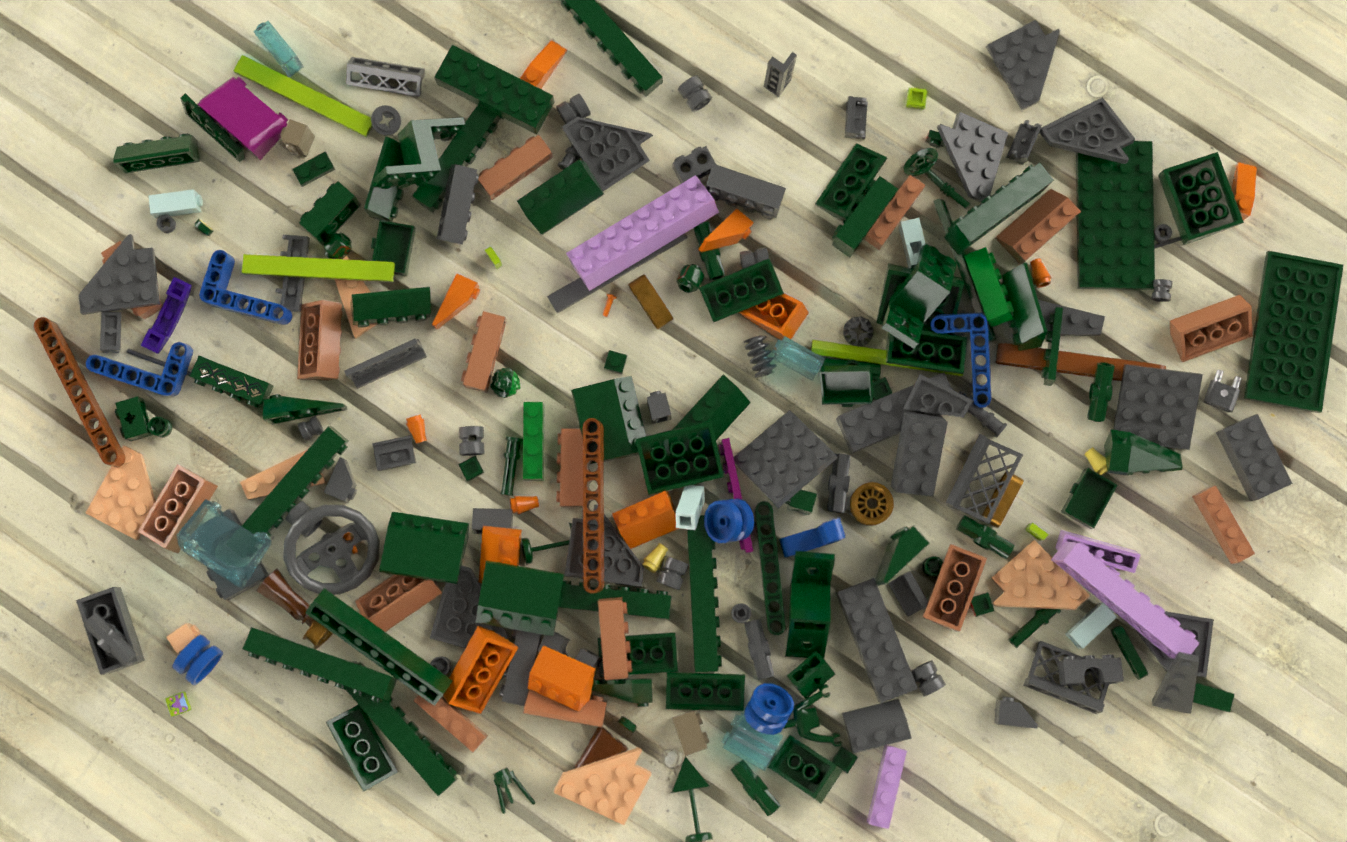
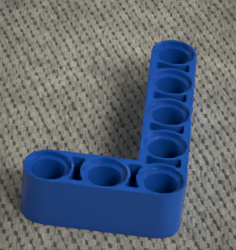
(237, 300)
(975, 349)
(143, 376)
(823, 535)

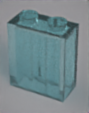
(278, 48)
(797, 358)
(749, 743)

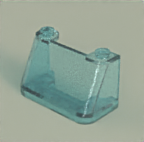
(222, 544)

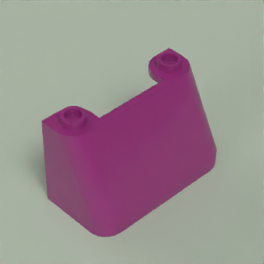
(244, 116)

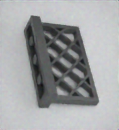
(386, 363)
(967, 476)
(1063, 693)

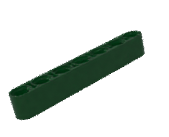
(769, 558)

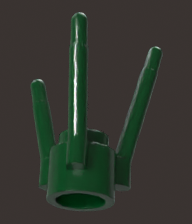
(503, 779)

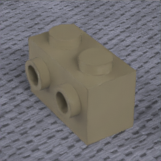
(297, 138)
(690, 733)

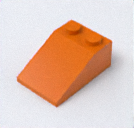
(778, 316)

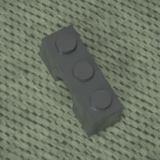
(559, 643)
(1106, 668)

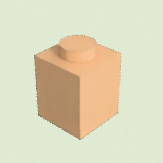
(183, 636)

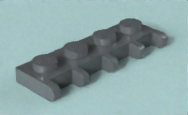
(293, 286)

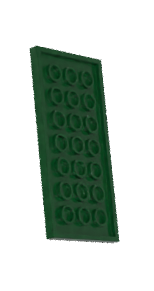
(1116, 220)
(1293, 331)

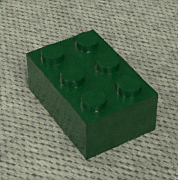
(329, 212)

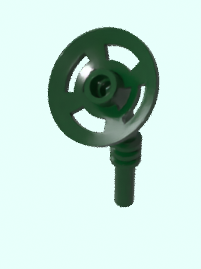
(924, 167)

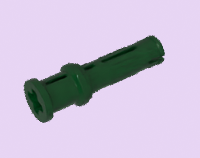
(511, 455)
(1041, 618)

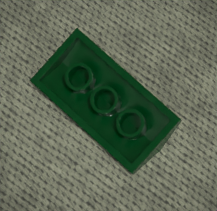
(850, 181)
(741, 290)
(649, 653)
(705, 691)
(361, 747)

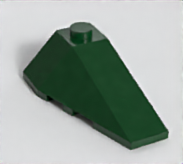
(285, 409)
(1131, 453)
(629, 690)

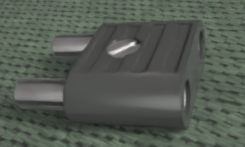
(1222, 395)

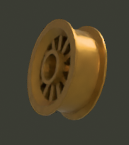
(881, 489)
(317, 634)

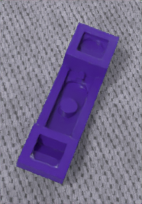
(168, 316)

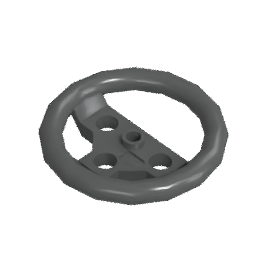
(348, 574)

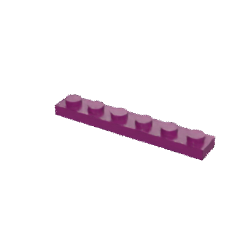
(733, 486)

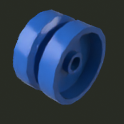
(729, 520)
(197, 659)
(769, 709)

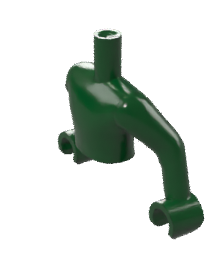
(807, 719)

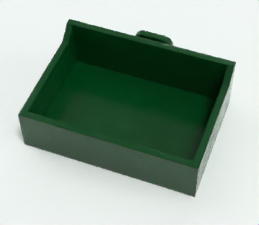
(394, 244)
(846, 385)
(1089, 498)

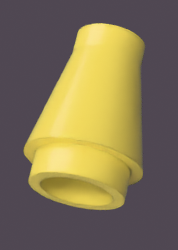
(1097, 461)
(655, 558)

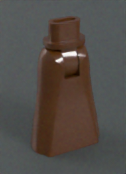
(279, 591)
(600, 747)

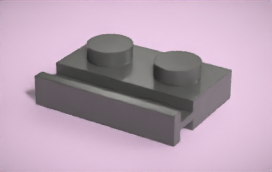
(394, 453)

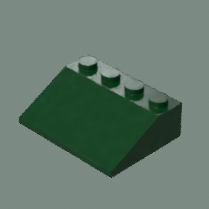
(1200, 198)
(897, 275)
(617, 409)
(679, 457)
(424, 547)
(903, 547)
(519, 598)

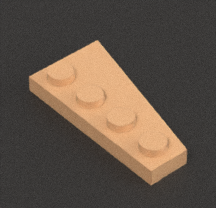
(346, 289)
(265, 481)

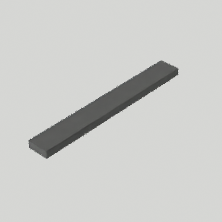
(577, 289)

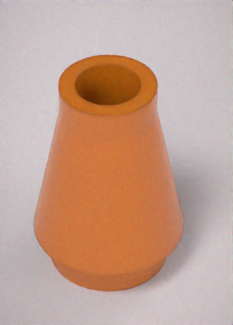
(1040, 275)
(417, 428)
(521, 504)

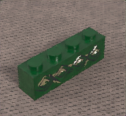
(231, 381)

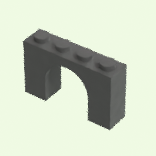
(225, 588)

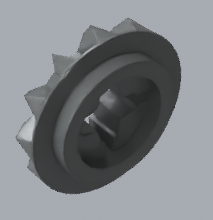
(388, 112)
(851, 336)

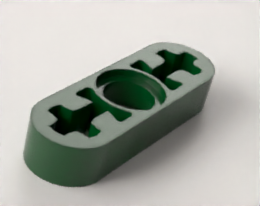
(1129, 652)

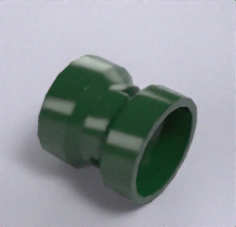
(156, 425)
(935, 566)

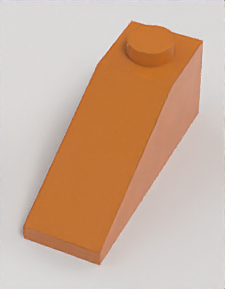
(544, 64)
(1244, 188)
(728, 232)
(457, 298)

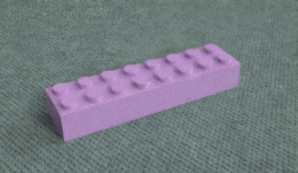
(642, 232)
(1124, 599)

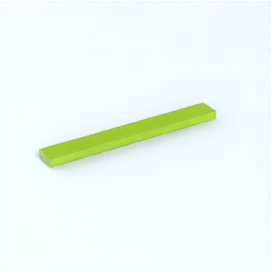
(303, 95)
(318, 268)
(858, 353)

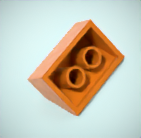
(646, 519)
(499, 546)
(561, 678)

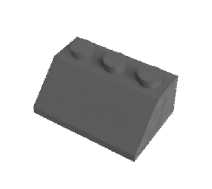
(876, 726)

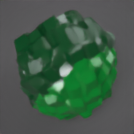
(505, 382)

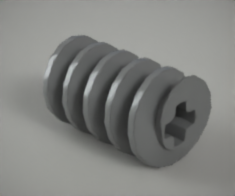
(759, 356)

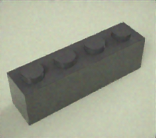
(457, 203)
(517, 673)

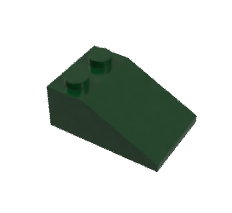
(805, 769)

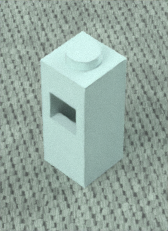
(175, 203)
(912, 240)
(690, 507)
(1091, 625)

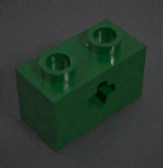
(124, 412)
(802, 502)
(810, 674)

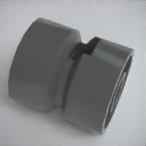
(693, 91)
(576, 108)
(748, 258)
(471, 448)
(297, 512)
(672, 574)
(928, 678)

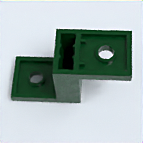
(418, 152)
(919, 295)
(809, 604)

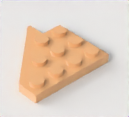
(124, 496)
(1037, 582)
(606, 785)

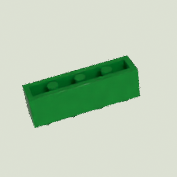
(988, 287)
(533, 441)

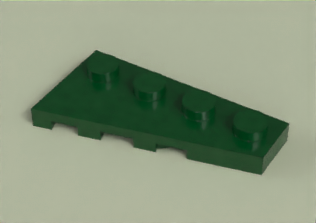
(194, 112)

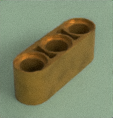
(650, 301)
(1006, 501)

